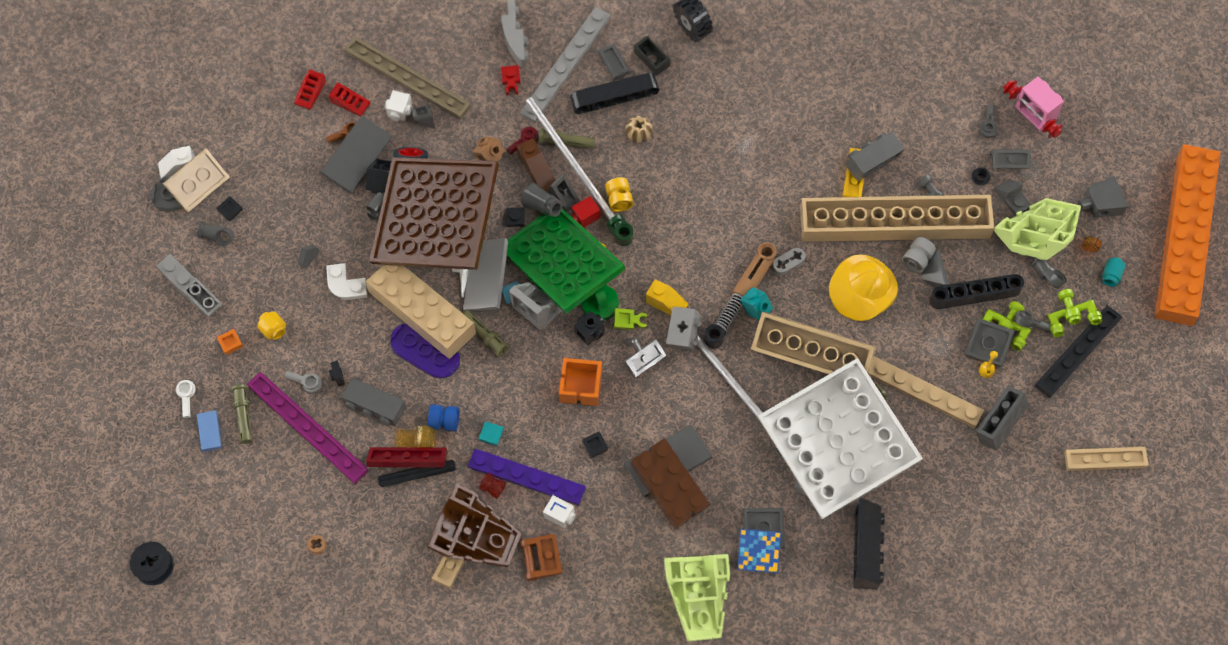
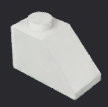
(175, 161)

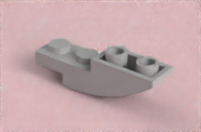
(514, 35)
(189, 286)

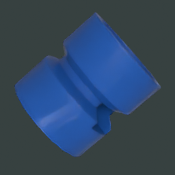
(440, 417)

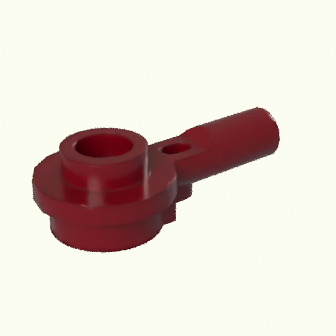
(526, 134)

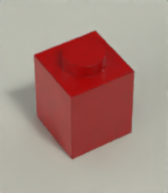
(586, 212)

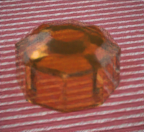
(1091, 244)

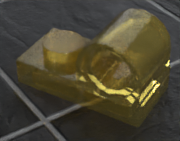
(421, 437)

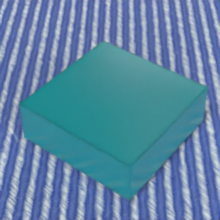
(491, 433)

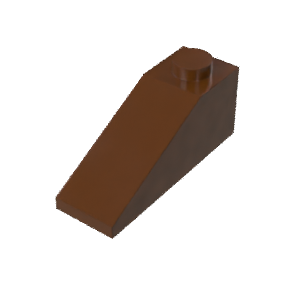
(535, 164)

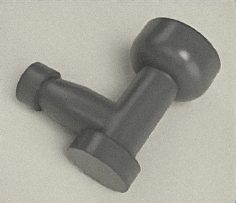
(926, 182)

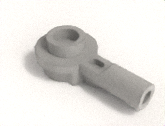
(310, 382)

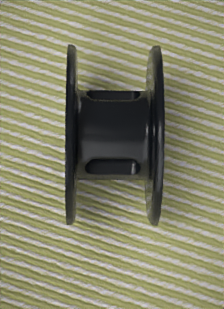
(141, 560)

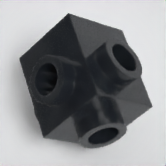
(590, 327)

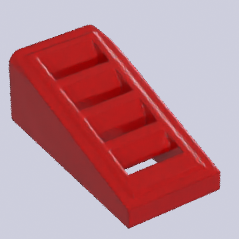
(311, 78)
(339, 93)

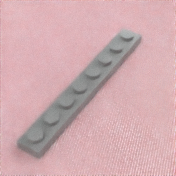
(567, 62)

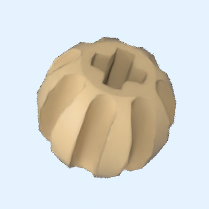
(638, 129)

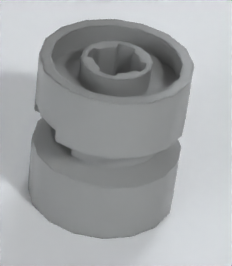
(919, 254)

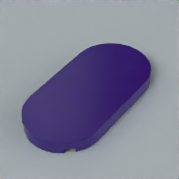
(421, 353)

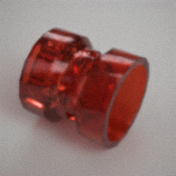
(492, 485)

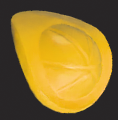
(862, 287)

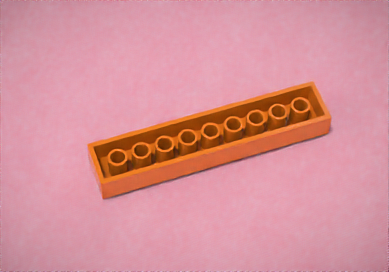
(1187, 235)

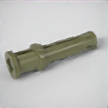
(571, 140)
(490, 338)
(241, 406)

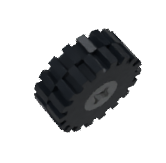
(693, 19)

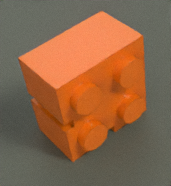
(581, 380)

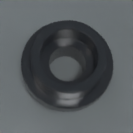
(980, 171)

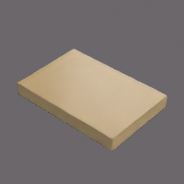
(196, 180)

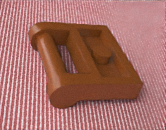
(548, 557)

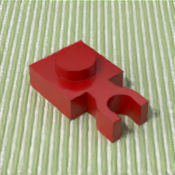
(511, 77)

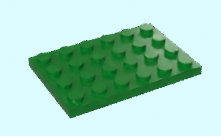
(562, 259)

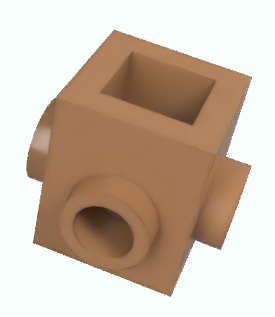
(489, 149)

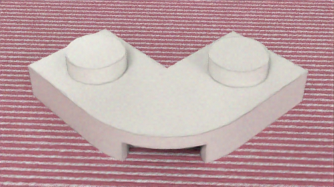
(341, 286)

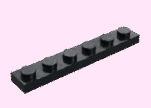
(1077, 353)

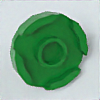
(602, 303)

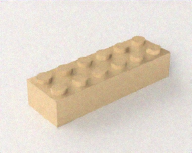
(421, 308)
(808, 345)

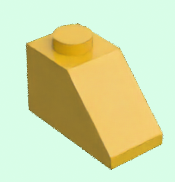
(664, 297)

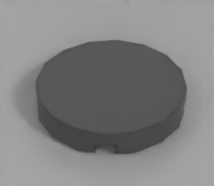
(163, 198)

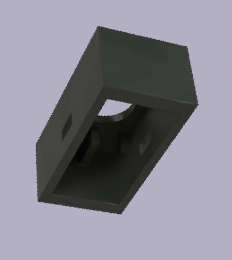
(647, 47)

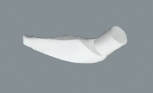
(463, 278)

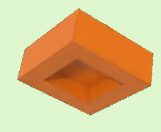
(229, 341)

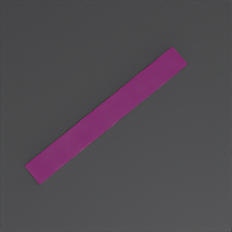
(308, 428)

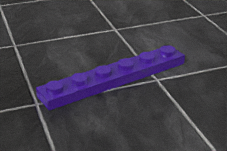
(527, 476)

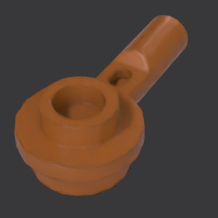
(341, 134)

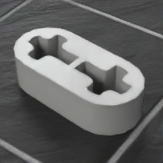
(786, 258)

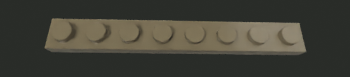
(407, 78)

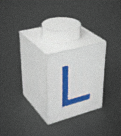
(559, 512)

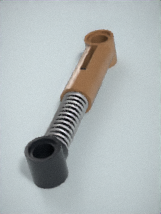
(745, 283)

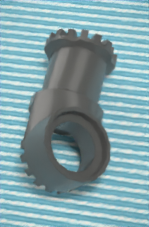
(214, 233)
(1053, 275)

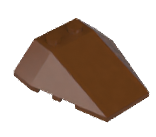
(473, 531)

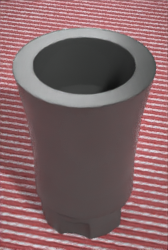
(538, 199)

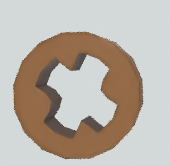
(317, 551)

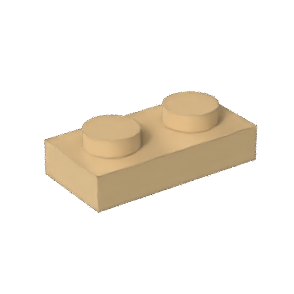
(447, 571)

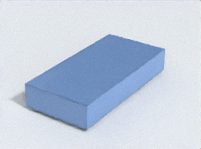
(209, 431)

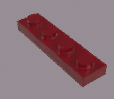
(407, 457)

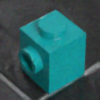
(756, 302)

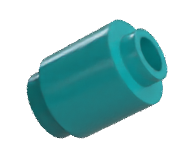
(1113, 272)

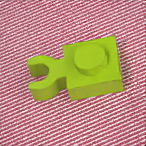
(626, 319)

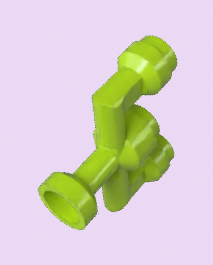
(1072, 313)
(1018, 341)

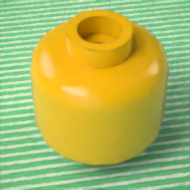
(271, 325)

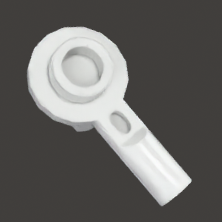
(185, 390)

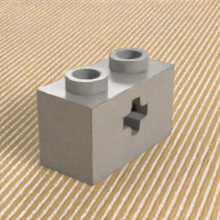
(679, 320)

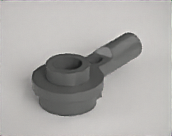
(988, 127)
(1025, 319)

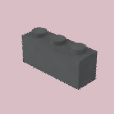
(874, 155)
(373, 402)
(1002, 418)

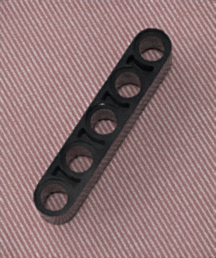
(614, 92)
(984, 286)

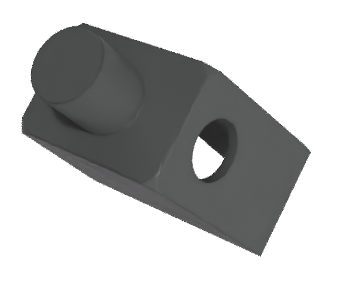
(1104, 199)

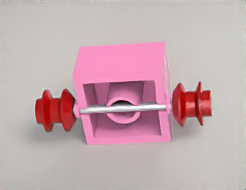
(1037, 104)

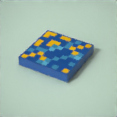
(759, 550)

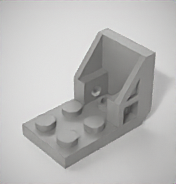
(533, 304)

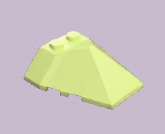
(1041, 229)
(699, 593)

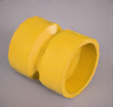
(619, 194)

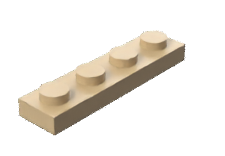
(1106, 458)

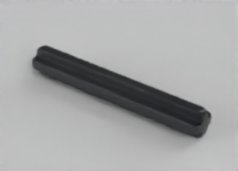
(414, 473)

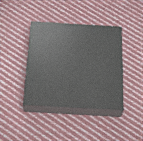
(988, 338)
(765, 519)

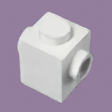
(398, 106)

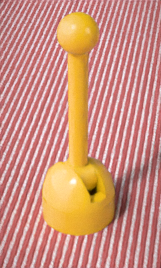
(988, 366)

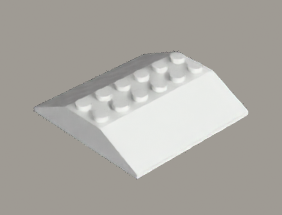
(840, 438)

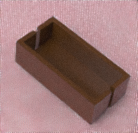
(669, 483)

